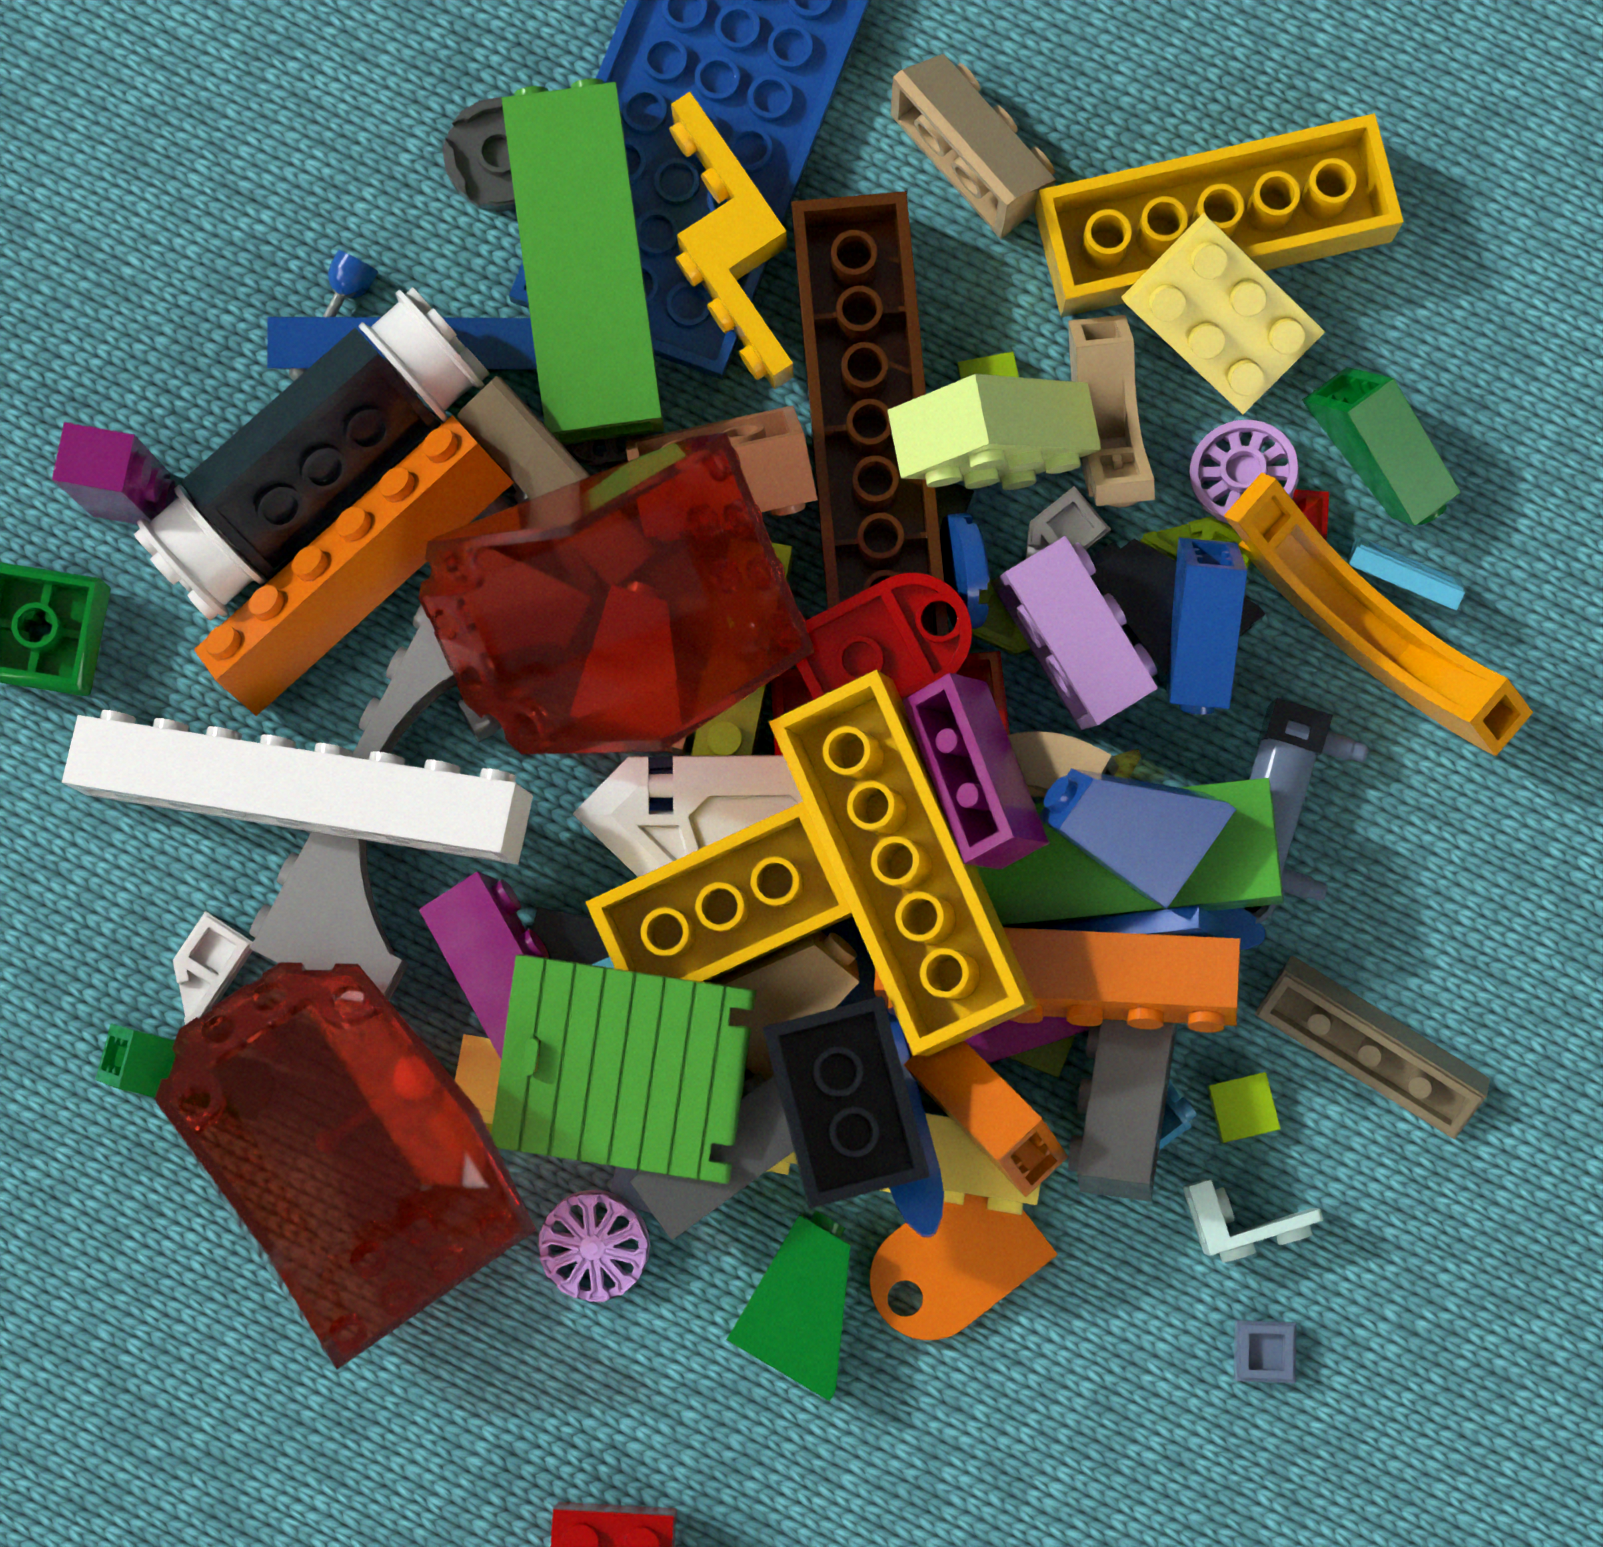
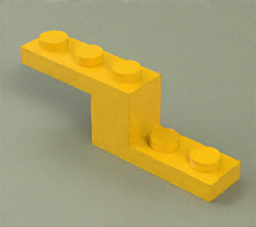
(730, 241)

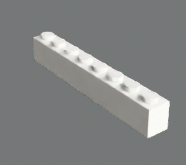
(298, 787)

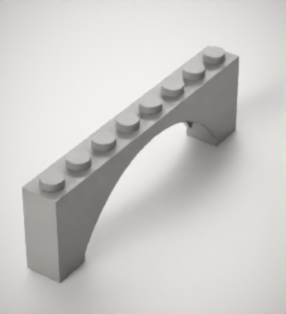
(326, 890)

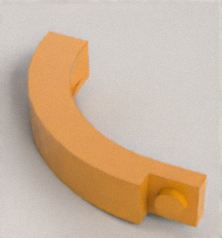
(1368, 626)

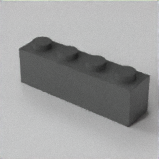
(1122, 1109)
(759, 1145)

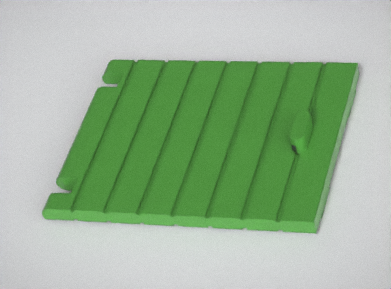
(626, 1068)

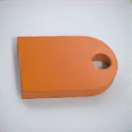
(960, 1269)

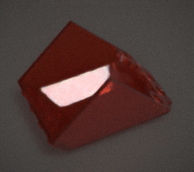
(616, 605)
(340, 1151)

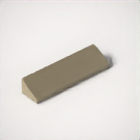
(519, 440)
(1373, 1047)

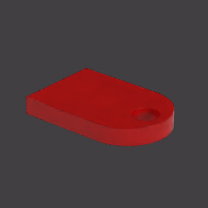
(886, 634)

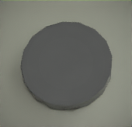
(479, 156)

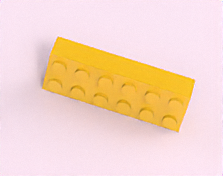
(1272, 196)
(900, 865)

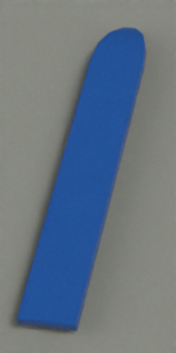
(493, 341)
(920, 1200)

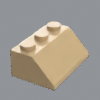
(970, 141)

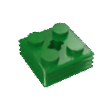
(74, 608)

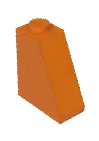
(990, 1114)

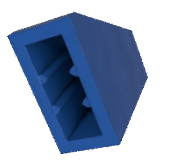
(1205, 624)
(1136, 828)

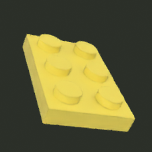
(1222, 314)

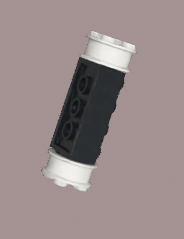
(310, 454)

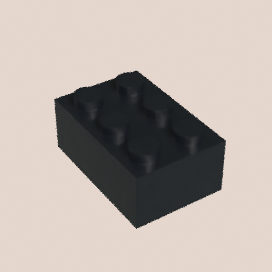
(845, 1102)

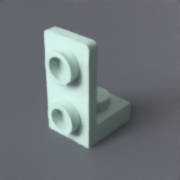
(1213, 1210)

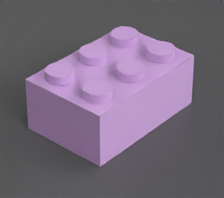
(1076, 633)

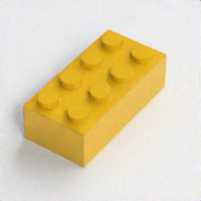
(724, 902)

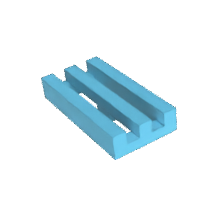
(1406, 573)

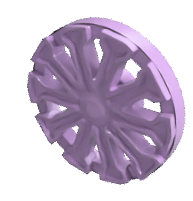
(1240, 464)
(594, 1245)

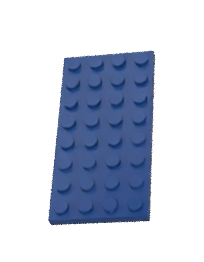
(766, 87)

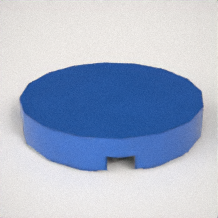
(965, 565)

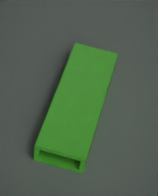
(582, 262)
(1068, 885)

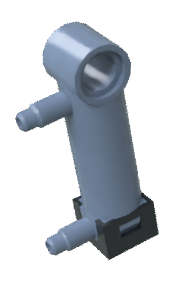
(1287, 754)

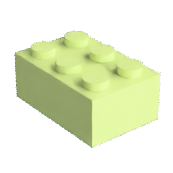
(994, 431)

